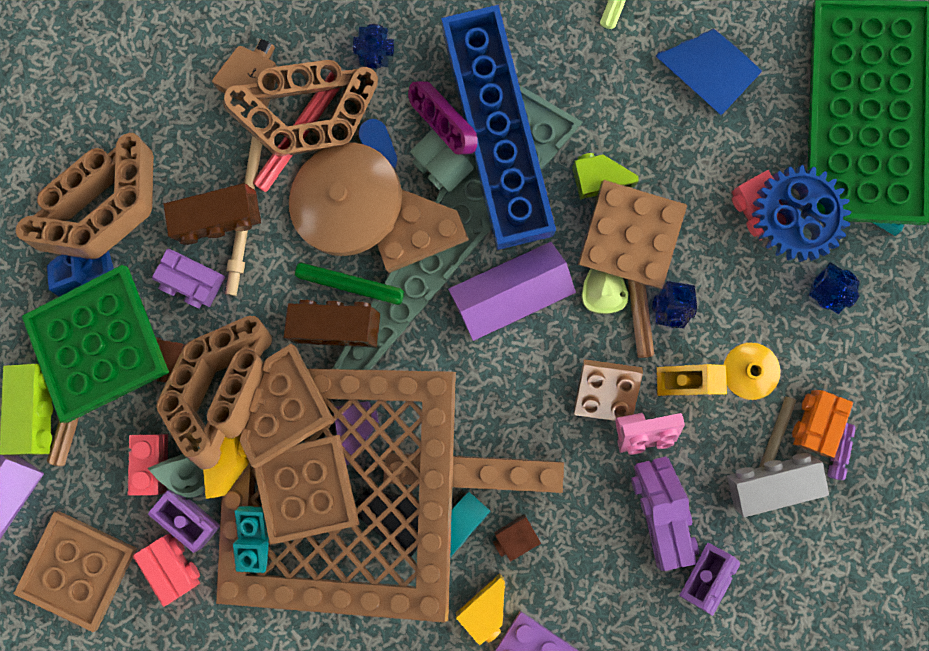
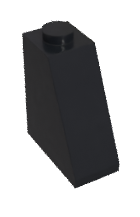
(391, 522)

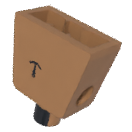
(244, 68)

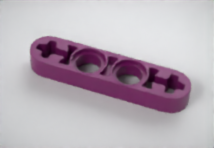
(458, 133)

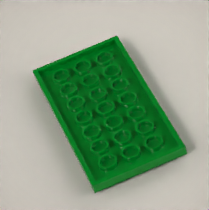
(872, 107)

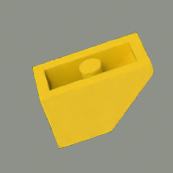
(691, 380)
(230, 466)
(484, 612)

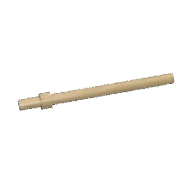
(235, 265)

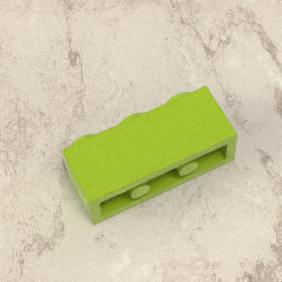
(25, 411)

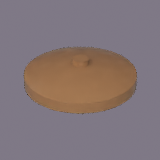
(345, 199)

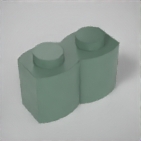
(444, 165)

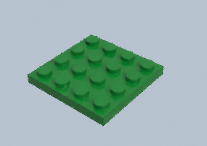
(94, 344)

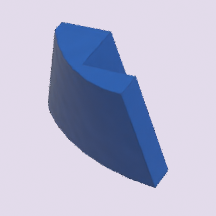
(711, 68)
(71, 272)

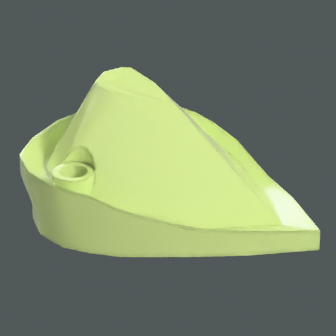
(602, 293)

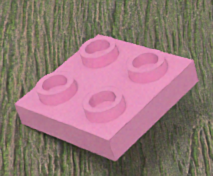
(637, 433)

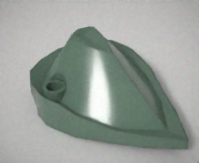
(179, 473)

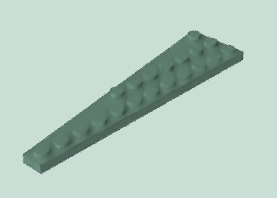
(424, 278)

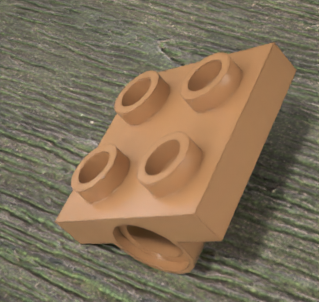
(607, 390)

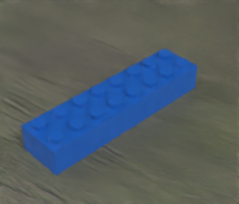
(496, 111)

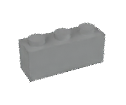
(777, 484)

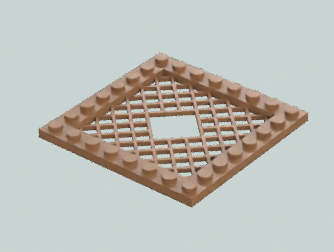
(433, 540)

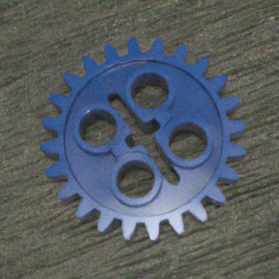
(791, 236)

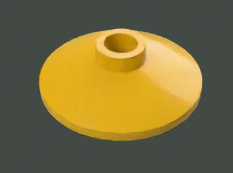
(738, 373)

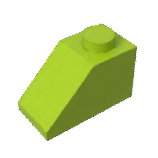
(592, 170)

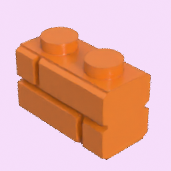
(822, 423)

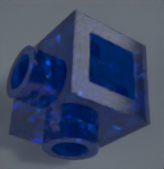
(374, 55)
(835, 288)
(675, 305)

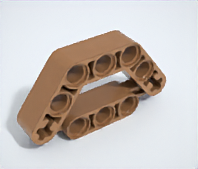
(314, 83)
(131, 172)
(231, 346)

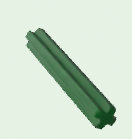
(349, 283)

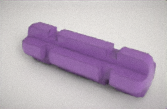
(837, 469)

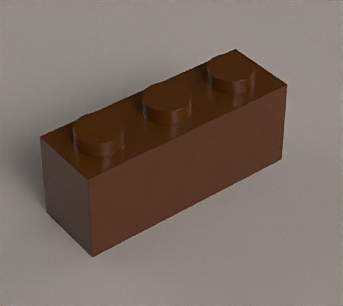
(212, 214)
(332, 324)

